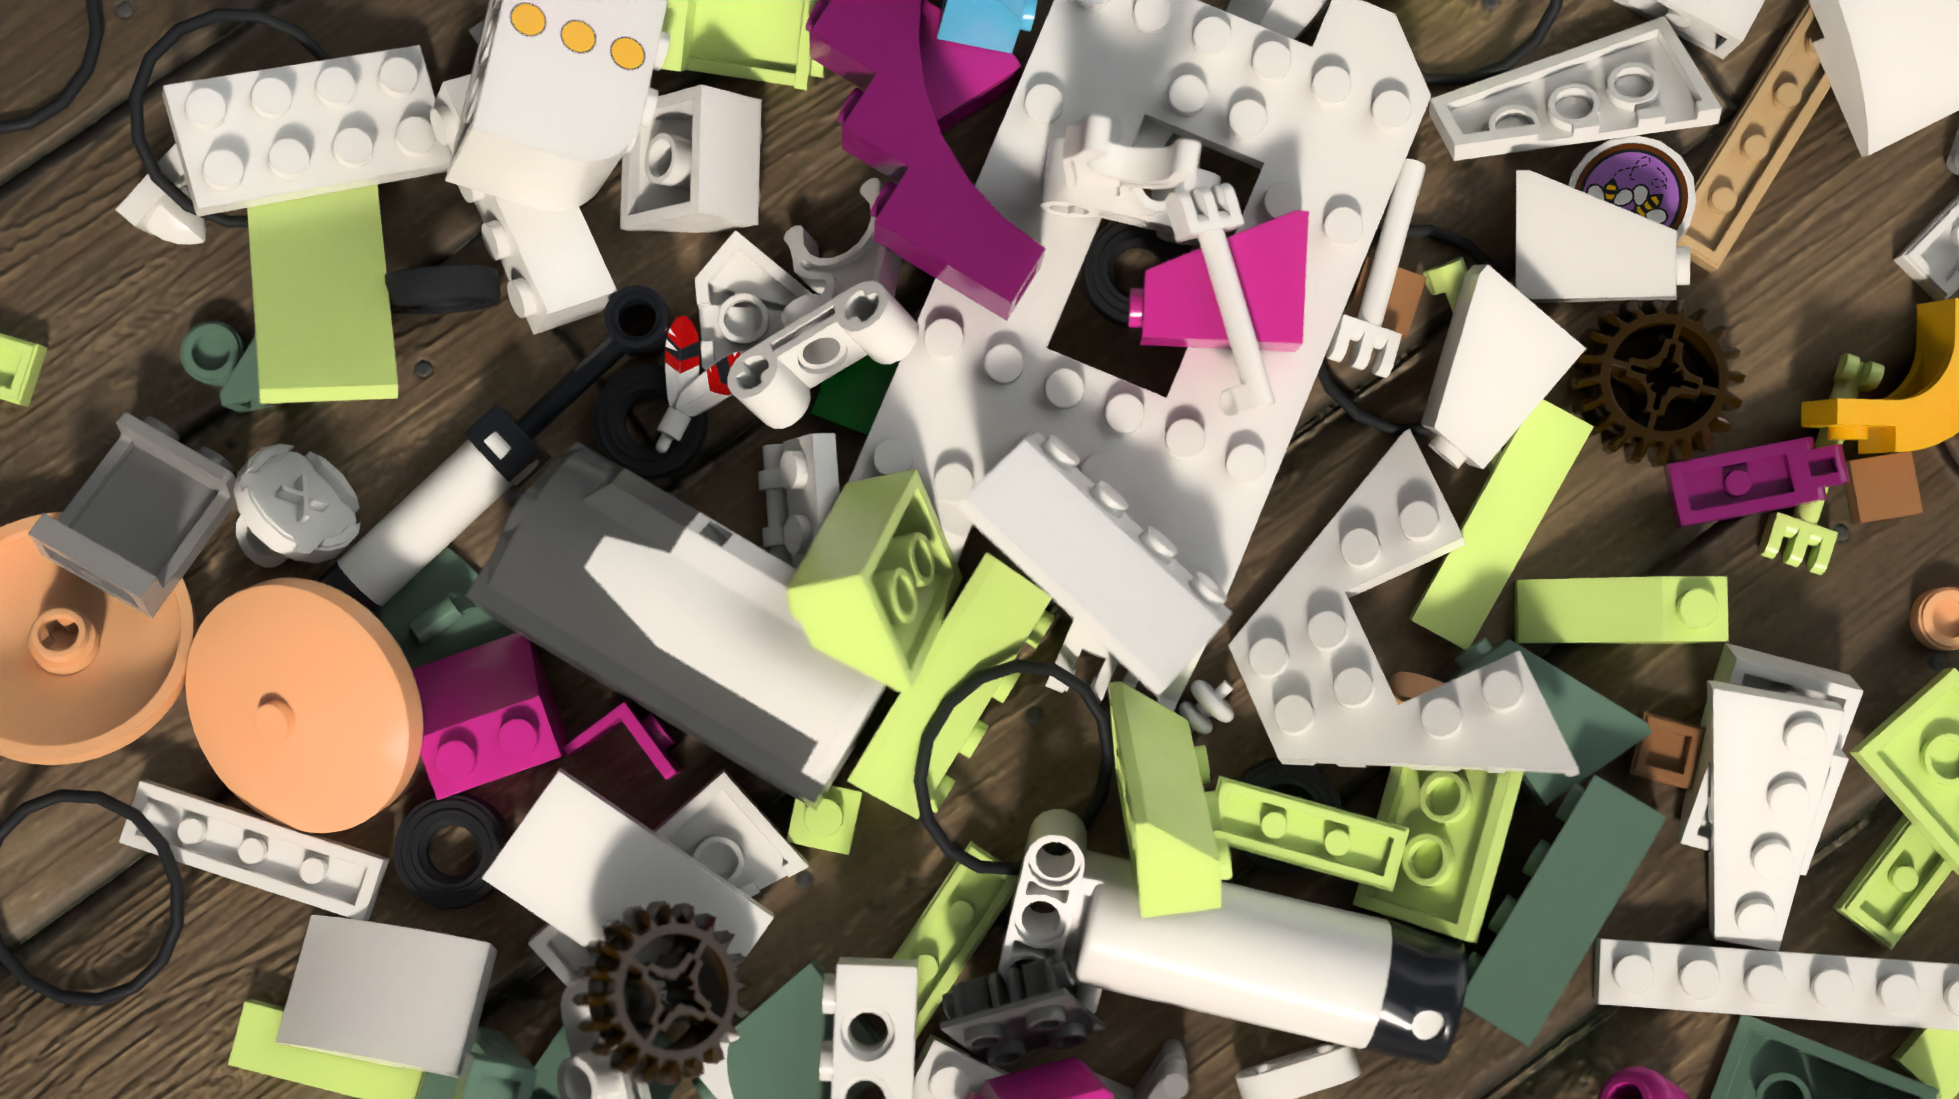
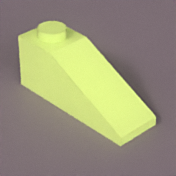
(1622, 610)

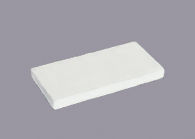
(588, 861)

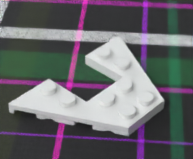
(1322, 681)

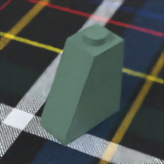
(1589, 722)

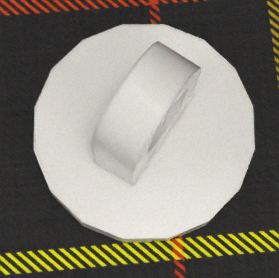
(293, 507)

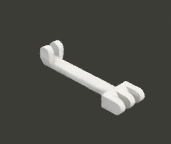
(1208, 216)
(1367, 328)

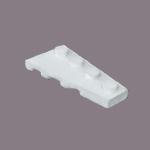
(1590, 93)
(1766, 789)
(719, 830)

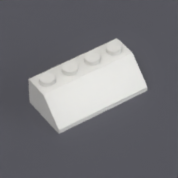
(1097, 559)

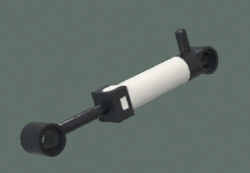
(492, 459)

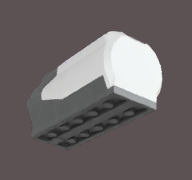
(675, 621)

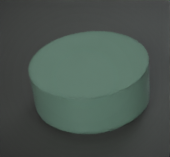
(212, 352)

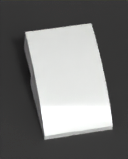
(1890, 64)
(1781, 675)
(387, 994)

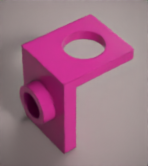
(648, 732)

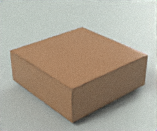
(1402, 301)
(1883, 488)
(1668, 753)

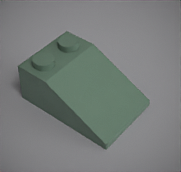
(1784, 1065)

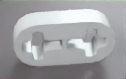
(1300, 1073)

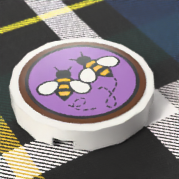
(1641, 178)

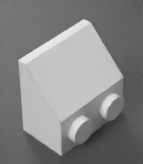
(694, 164)

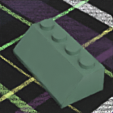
(1561, 908)

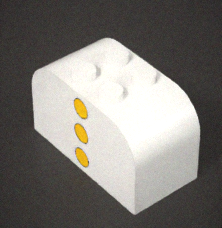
(557, 97)

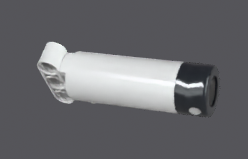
(1250, 961)

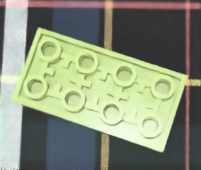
(322, 299)

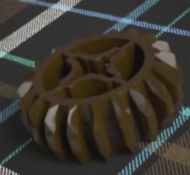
(1665, 356)
(694, 955)

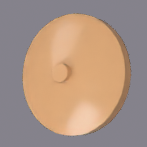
(77, 662)
(304, 705)

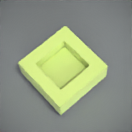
(830, 825)

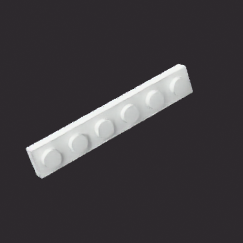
(1777, 984)

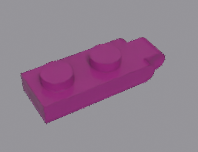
(1753, 480)

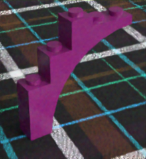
(935, 210)

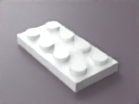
(305, 129)

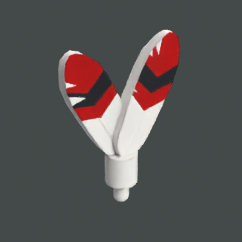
(686, 389)

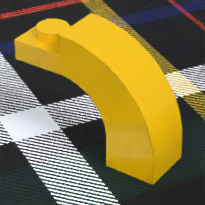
(1919, 410)

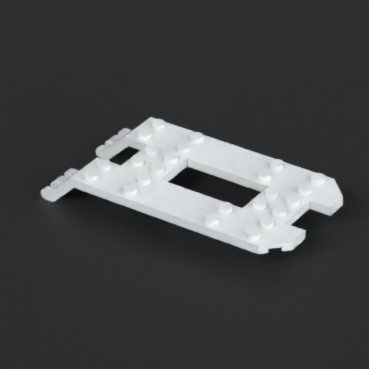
(1328, 141)

